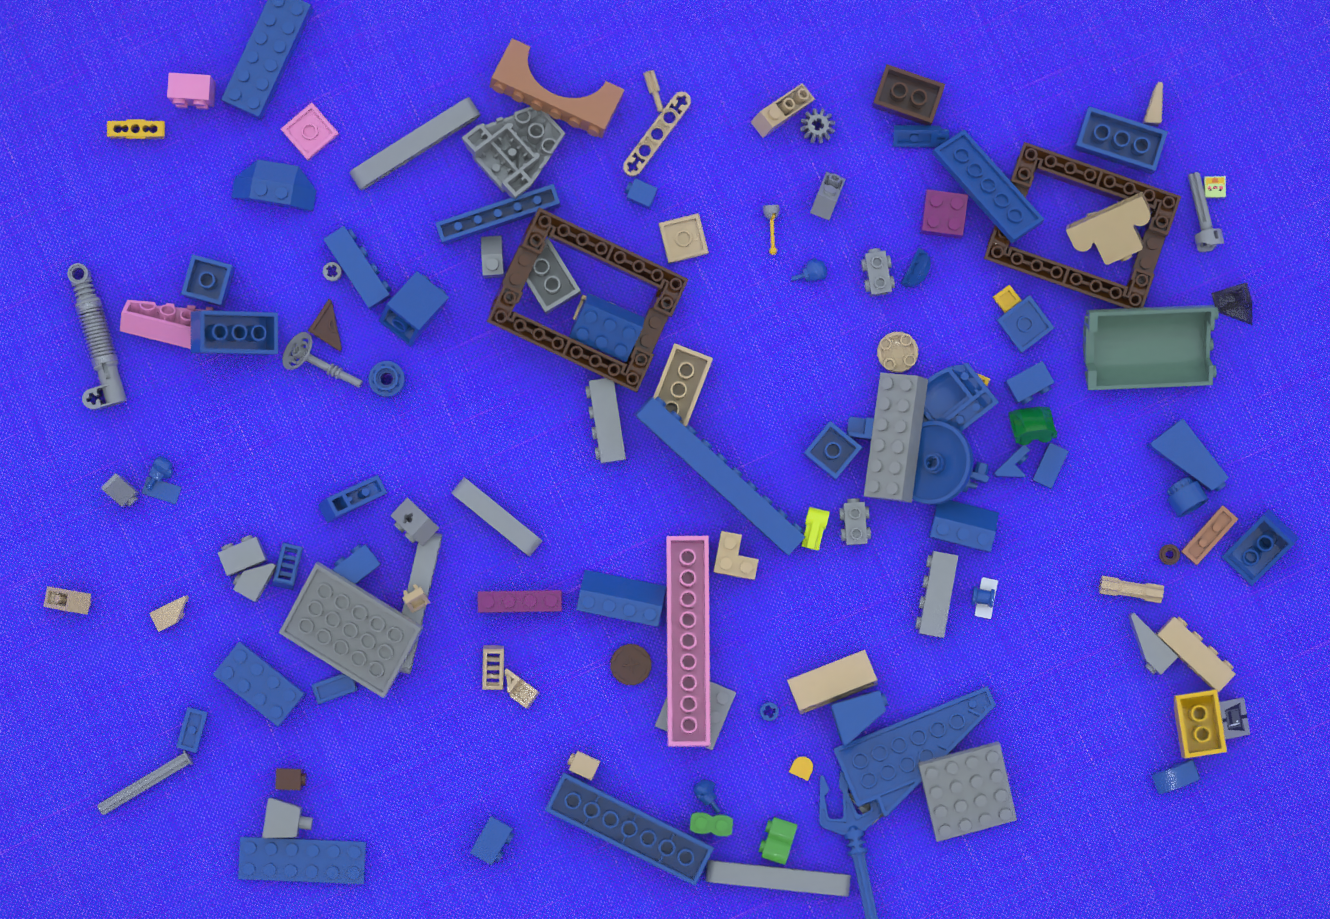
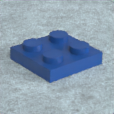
(1025, 323)

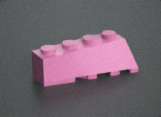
(158, 323)

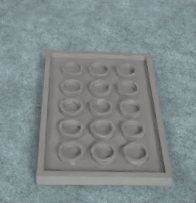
(351, 629)

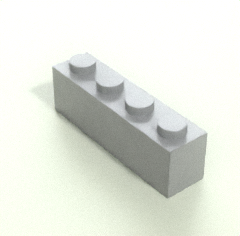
(607, 421)
(937, 594)

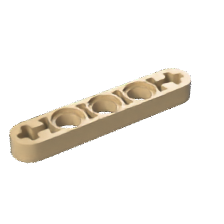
(654, 144)

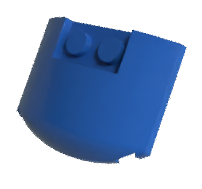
(957, 397)

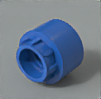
(381, 369)
(1186, 496)

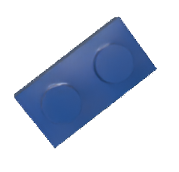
(192, 729)

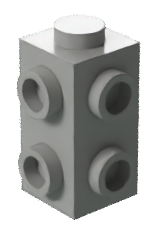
(877, 271)
(854, 516)

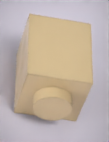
(583, 764)

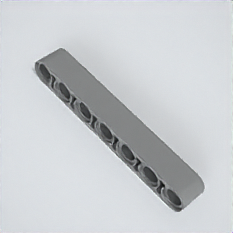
(414, 143)
(422, 576)
(778, 878)

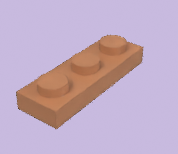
(1209, 535)

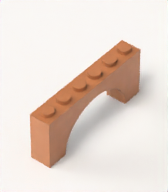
(587, 113)

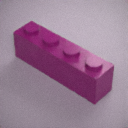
(519, 601)

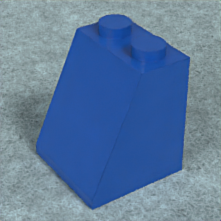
(413, 308)
(857, 713)

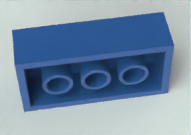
(1120, 140)
(234, 332)
(259, 684)

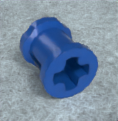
(983, 596)

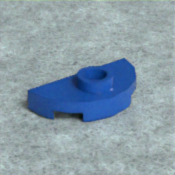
(918, 269)

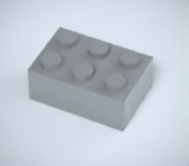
(551, 280)

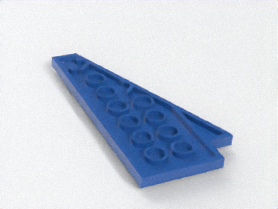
(886, 761)

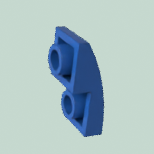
(1176, 777)

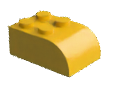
(1199, 724)

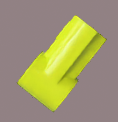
(815, 525)

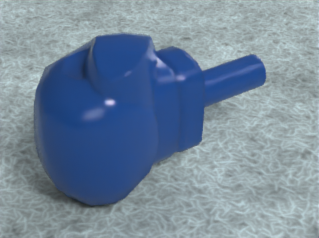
(813, 271)
(160, 469)
(705, 793)

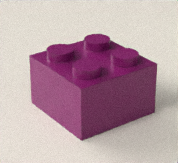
(944, 214)

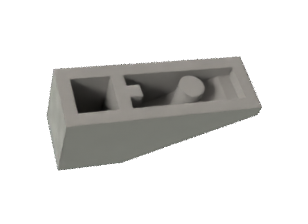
(1152, 648)

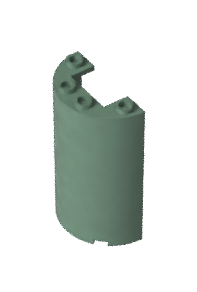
(1149, 347)

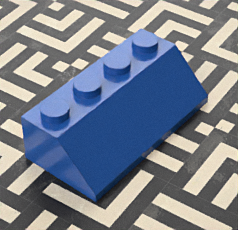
(621, 598)

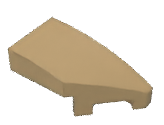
(169, 614)
(520, 690)

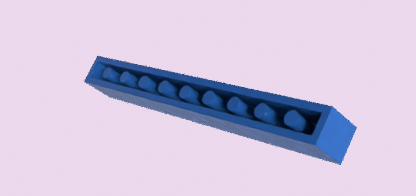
(719, 475)

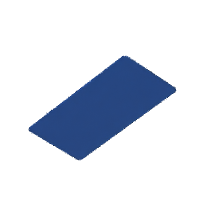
(162, 490)

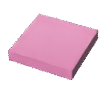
(309, 131)

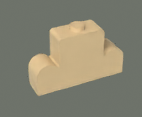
(1112, 229)

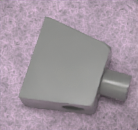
(284, 819)

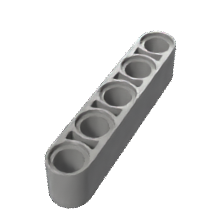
(496, 516)

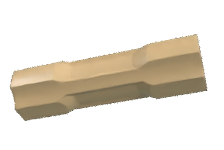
(1115, 586)

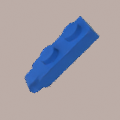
(919, 136)

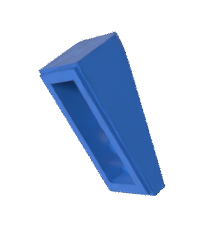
(282, 583)

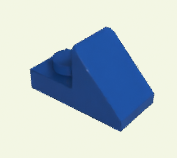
(1009, 469)

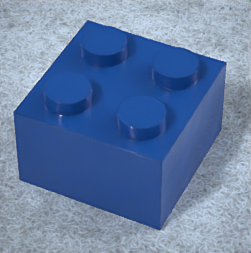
(208, 281)
(832, 450)

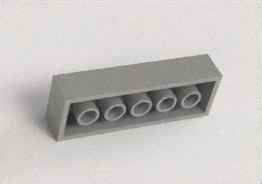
(896, 437)

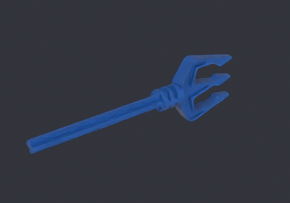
(852, 828)

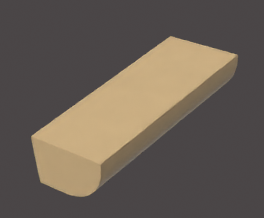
(832, 682)

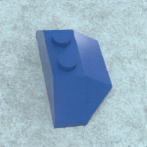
(275, 185)

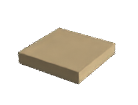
(683, 238)

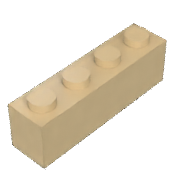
(1195, 654)

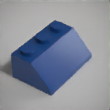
(964, 525)

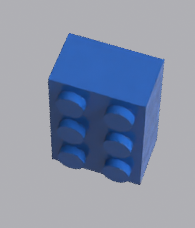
(607, 327)

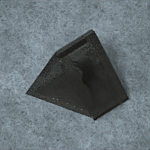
(1235, 302)

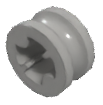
(326, 272)

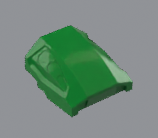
(1032, 424)

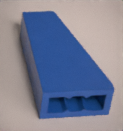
(1189, 455)

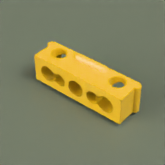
(131, 124)

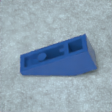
(352, 498)

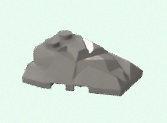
(514, 148)

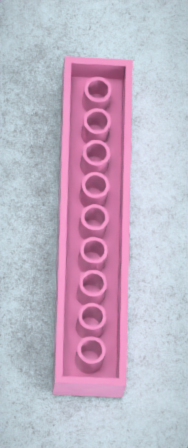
(688, 641)

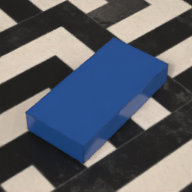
(1050, 465)
(333, 688)

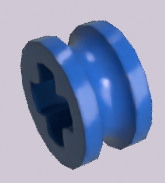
(766, 717)

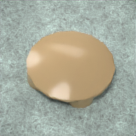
(897, 352)

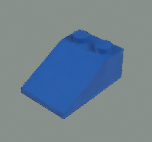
(1260, 547)

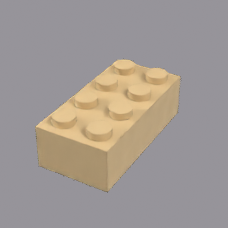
(683, 381)

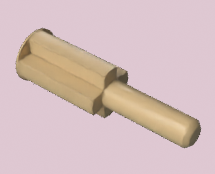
(653, 88)

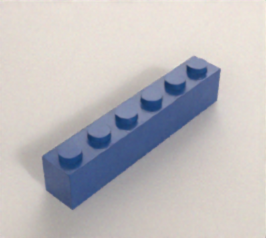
(497, 214)

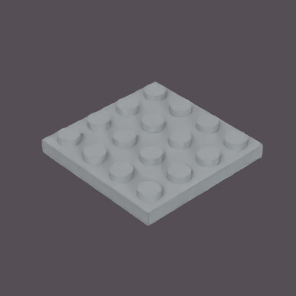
(967, 791)

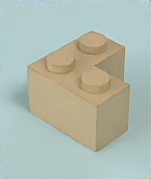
(728, 560)

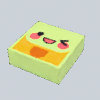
(1215, 187)

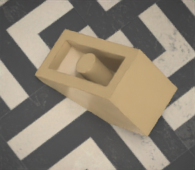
(67, 600)

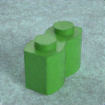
(705, 823)
(778, 840)

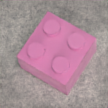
(191, 90)

